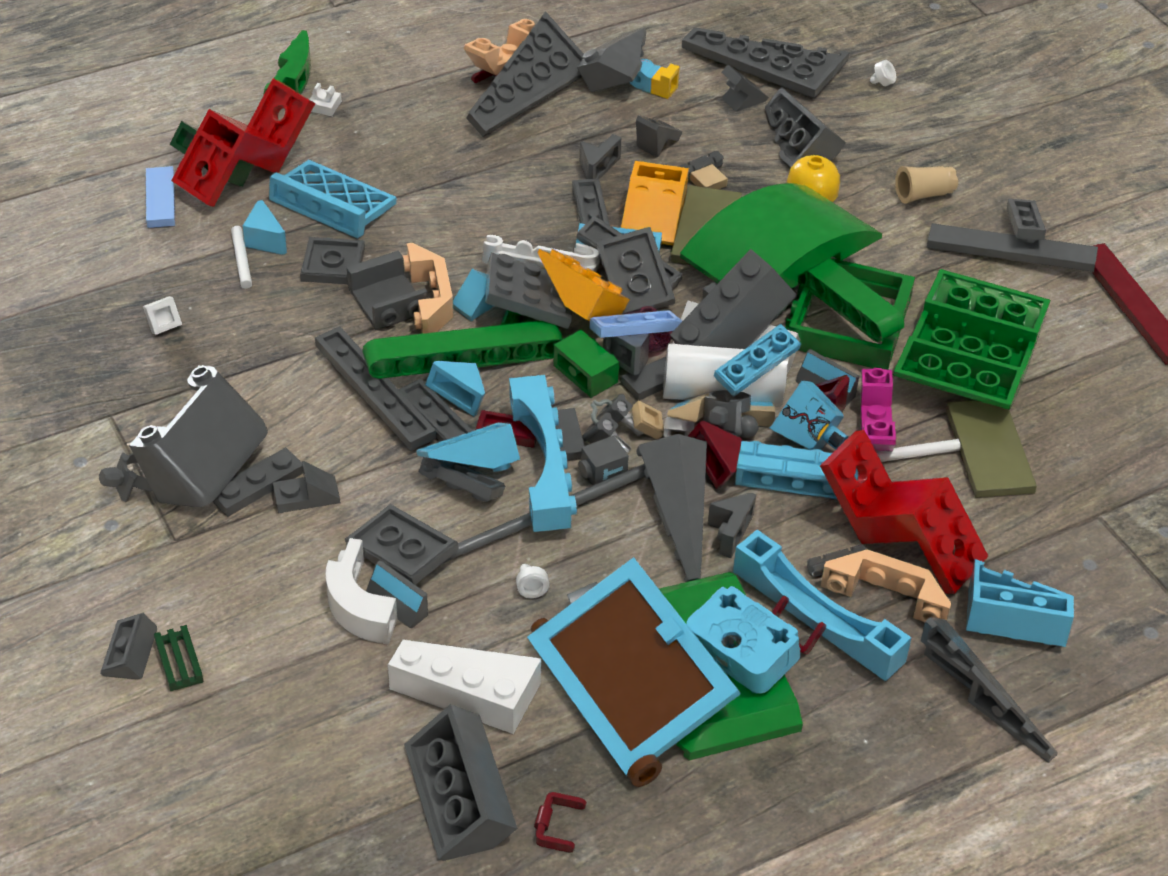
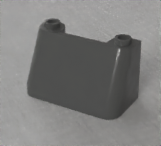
(201, 445)

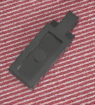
(461, 477)

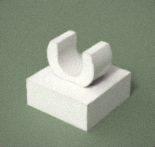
(326, 100)
(162, 315)

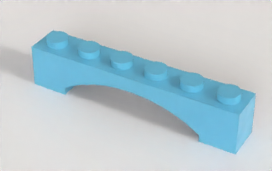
(549, 499)
(873, 644)

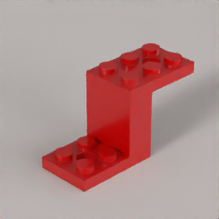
(224, 141)
(904, 511)

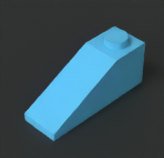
(485, 447)

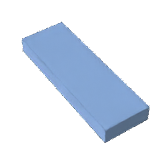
(160, 197)
(634, 323)

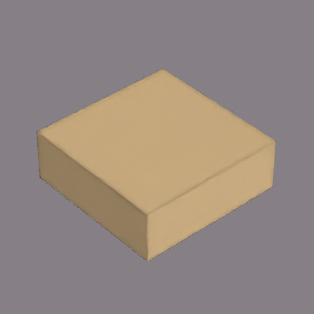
(709, 177)
(648, 420)

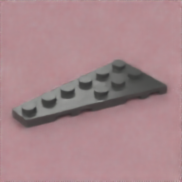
(769, 60)
(533, 73)

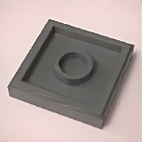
(328, 258)

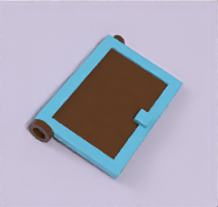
(632, 669)

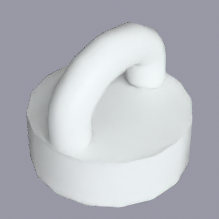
(884, 73)
(677, 425)
(532, 581)

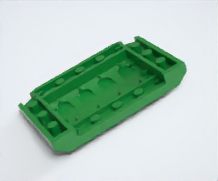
(749, 716)

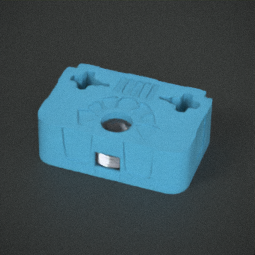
(745, 639)

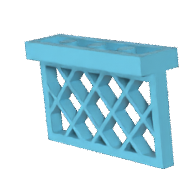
(326, 206)

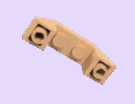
(492, 57)
(430, 267)
(878, 569)

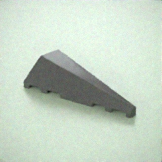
(678, 477)
(986, 693)

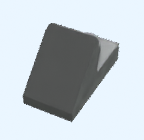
(742, 91)
(653, 134)
(598, 160)
(629, 351)
(311, 491)
(732, 519)

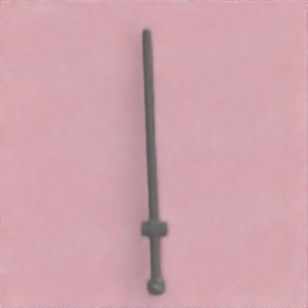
(749, 428)

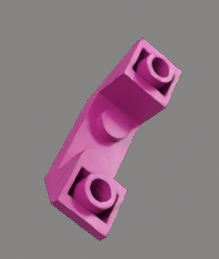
(876, 408)

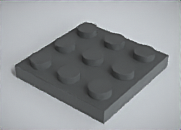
(524, 290)

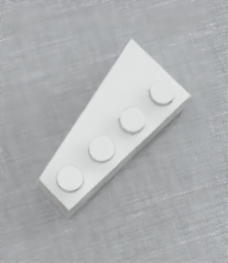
(476, 680)

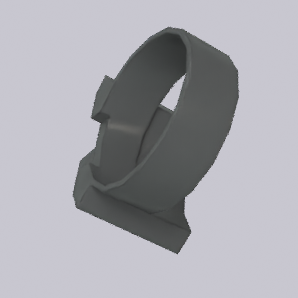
(725, 410)
(123, 478)

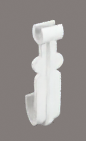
(525, 253)

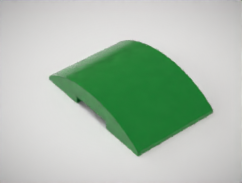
(782, 225)
(973, 339)

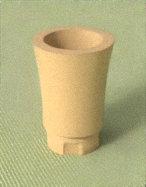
(924, 182)

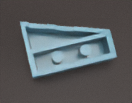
(1017, 609)

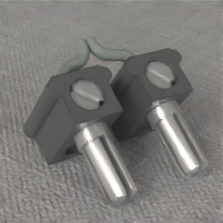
(607, 420)

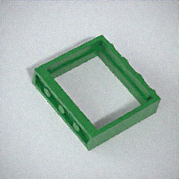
(846, 348)

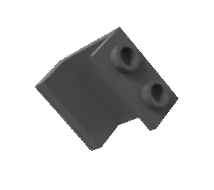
(384, 290)

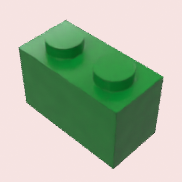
(586, 363)

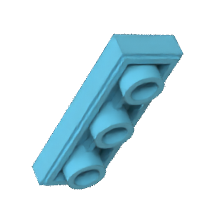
(757, 360)

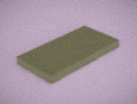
(698, 209)
(990, 449)

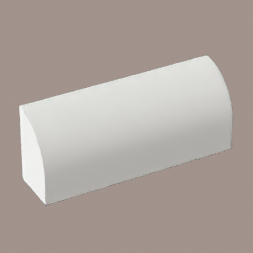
(691, 374)

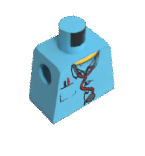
(810, 419)

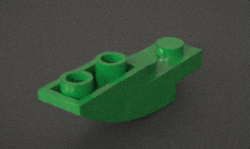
(295, 64)

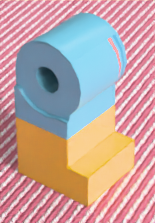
(657, 79)

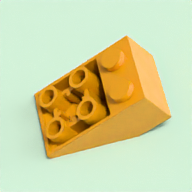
(656, 199)
(582, 288)

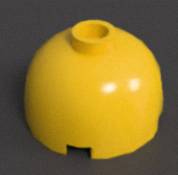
(817, 174)

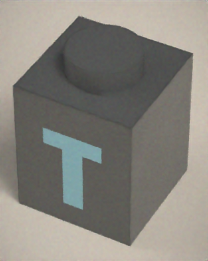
(603, 460)

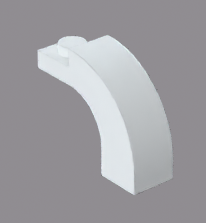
(356, 610)

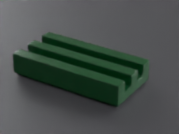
(173, 638)

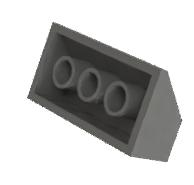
(737, 307)
(459, 784)

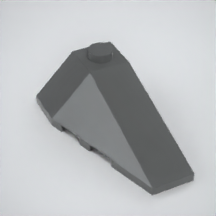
(614, 61)
(799, 130)

